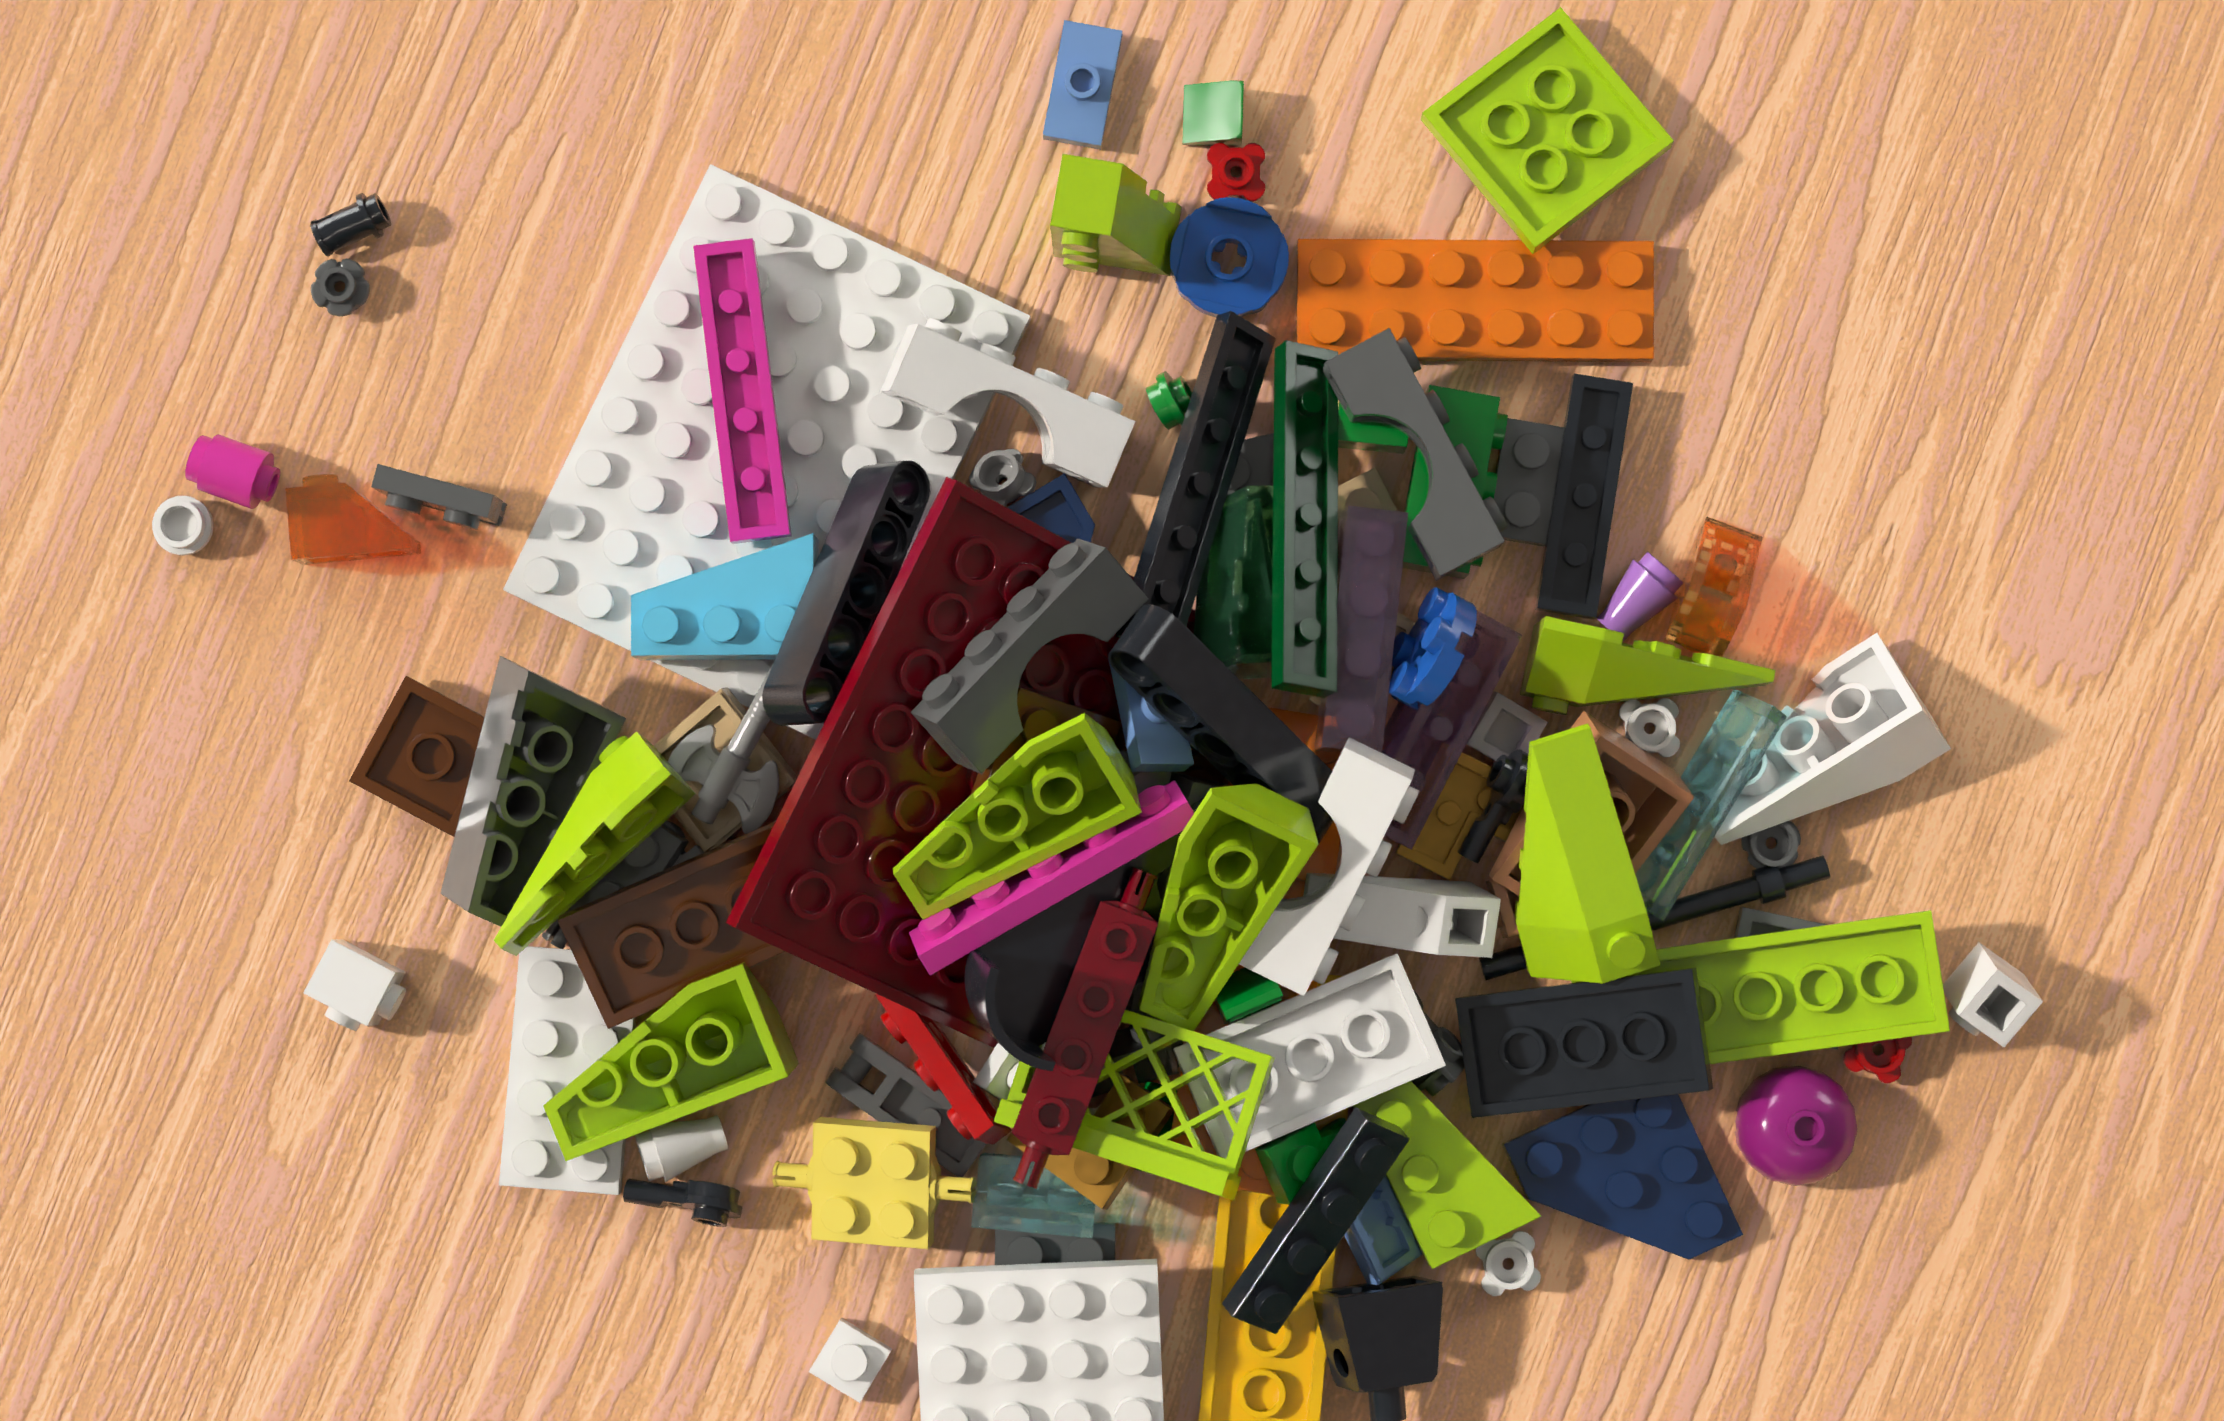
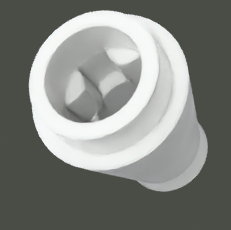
(679, 1146)

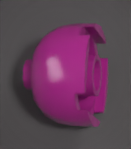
(1795, 1125)

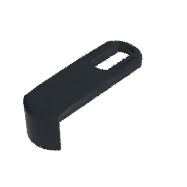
(1024, 973)

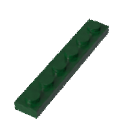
(1304, 522)

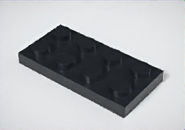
(1584, 1043)

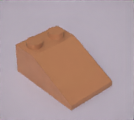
(1644, 793)

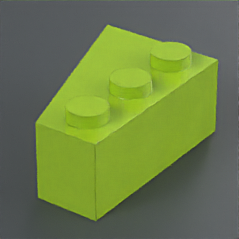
(1109, 219)
(1443, 1181)

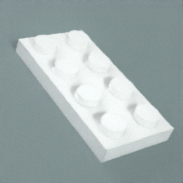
(552, 1043)
(1328, 1052)

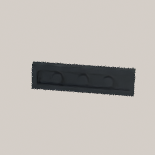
(1584, 496)
(1315, 1221)

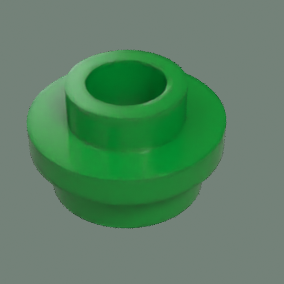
(1169, 399)

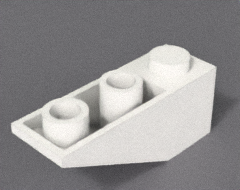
(1421, 915)

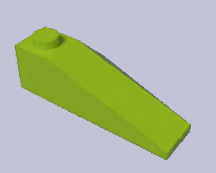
(1593, 667)
(1030, 809)
(610, 817)
(1578, 887)
(1220, 893)
(689, 1055)

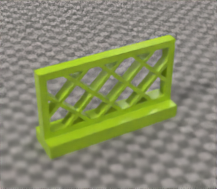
(1161, 1154)

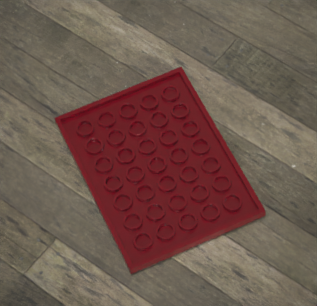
(884, 781)

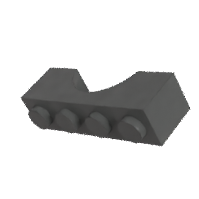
(1379, 385)
(975, 704)

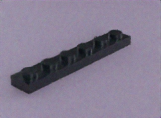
(1203, 465)

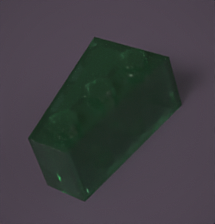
(1236, 585)

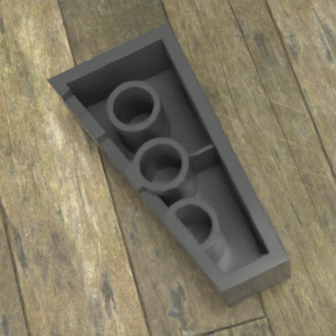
(523, 780)

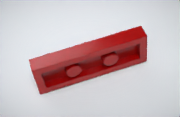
(945, 1070)

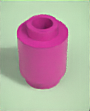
(232, 470)

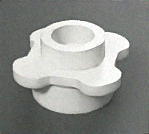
(1661, 715)
(1520, 1275)

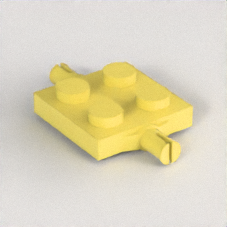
(874, 1182)

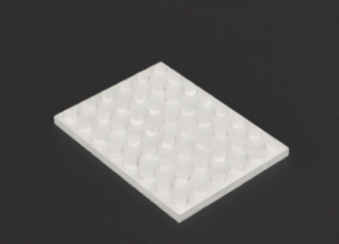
(645, 471)

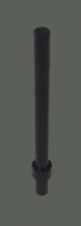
(1765, 885)

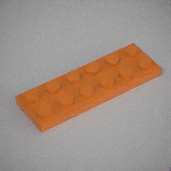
(1480, 298)

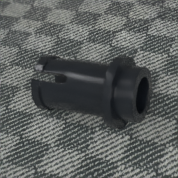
(351, 224)

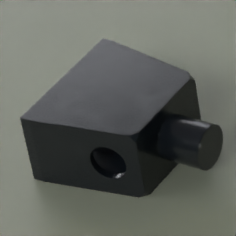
(1382, 1338)

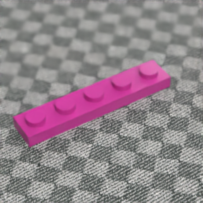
(742, 391)
(1005, 905)

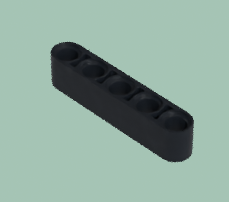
(846, 590)
(1217, 711)

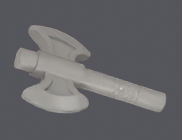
(726, 773)

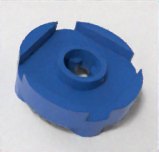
(1208, 231)
(1427, 655)

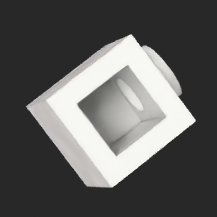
(356, 986)
(1990, 996)

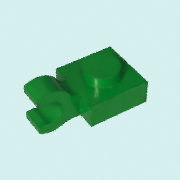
(1294, 1156)

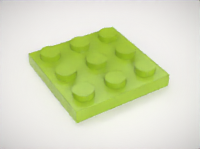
(1546, 130)

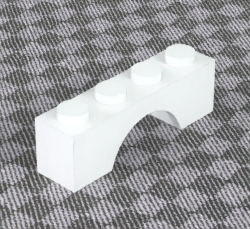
(1075, 432)
(1362, 801)

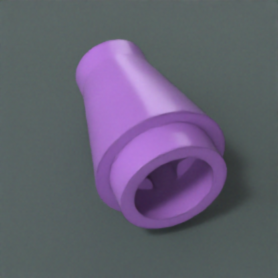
(1640, 595)

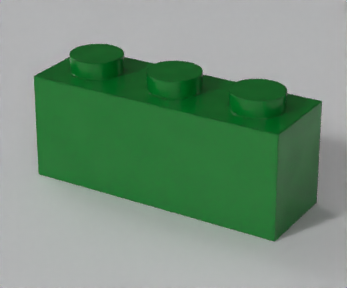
(1479, 427)

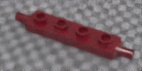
(1085, 1027)

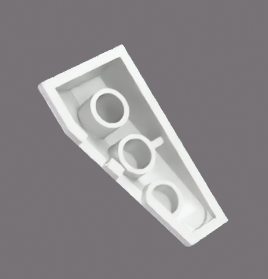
(1842, 741)

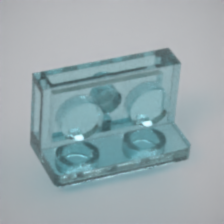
(1016, 1207)

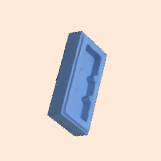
(1082, 84)
(1149, 738)
(1382, 1236)

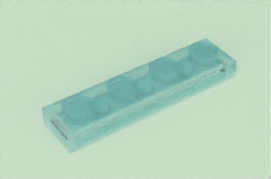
(1716, 780)

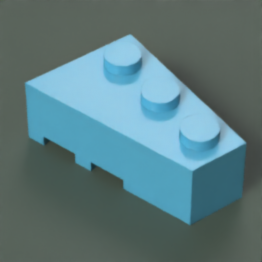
(725, 610)

